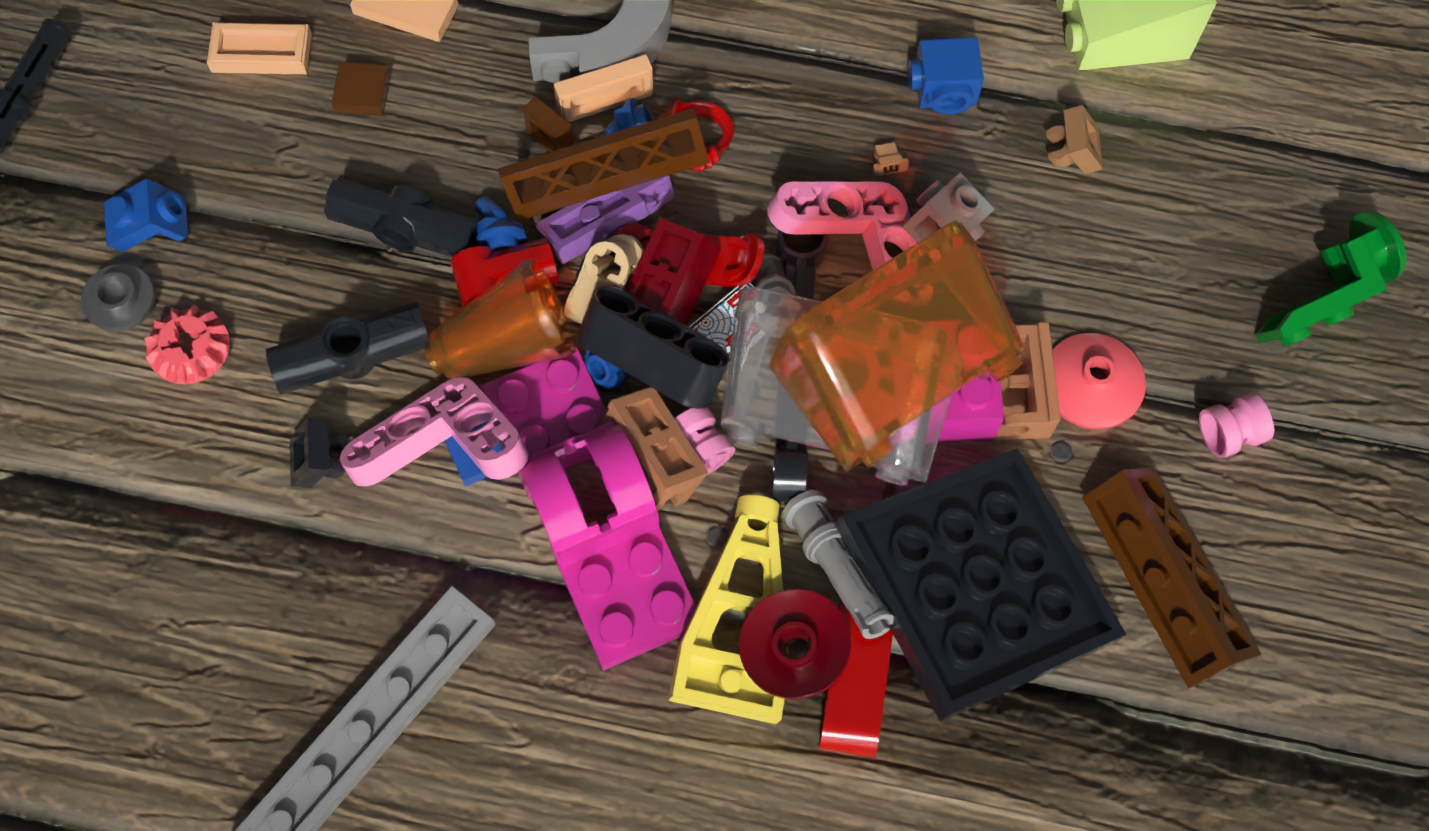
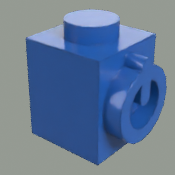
(947, 74)

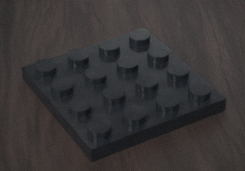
(979, 582)

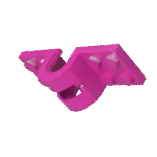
(614, 571)

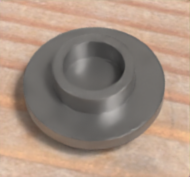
(118, 297)

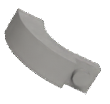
(635, 31)

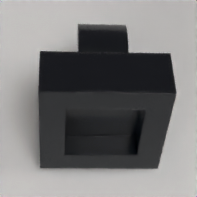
(311, 455)

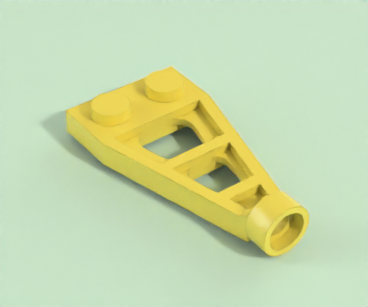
(717, 677)

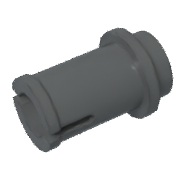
(772, 276)

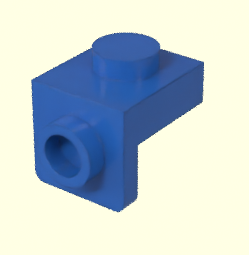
(144, 213)

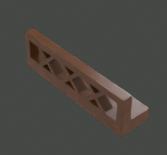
(604, 165)
(1169, 575)

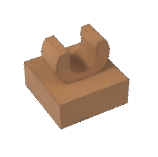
(1081, 141)

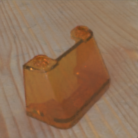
(897, 345)

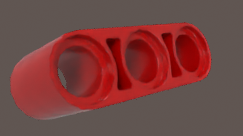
(857, 698)

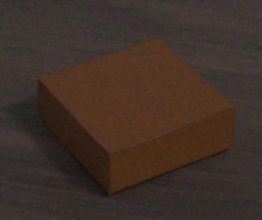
(360, 88)
(547, 126)

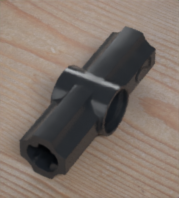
(400, 217)
(318, 356)

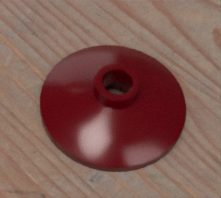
(790, 618)

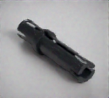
(48, 41)

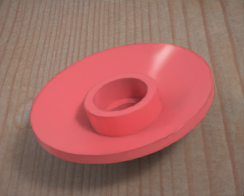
(1093, 401)

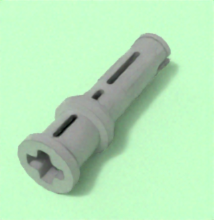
(825, 546)

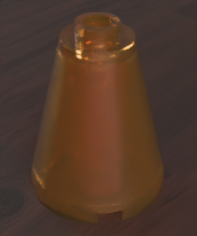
(503, 328)

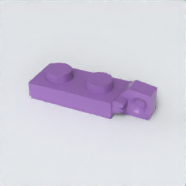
(595, 220)

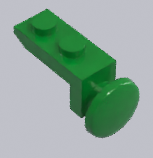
(1359, 270)

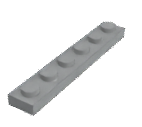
(373, 718)

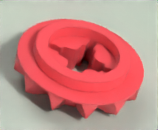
(208, 350)

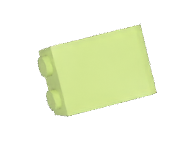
(1133, 30)

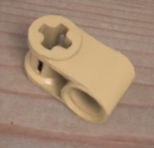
(601, 271)

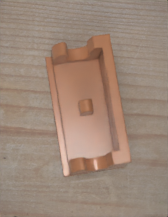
(1031, 390)
(658, 445)

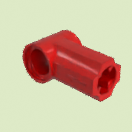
(481, 266)

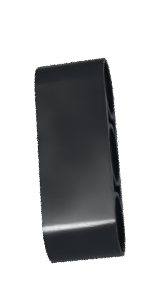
(653, 347)

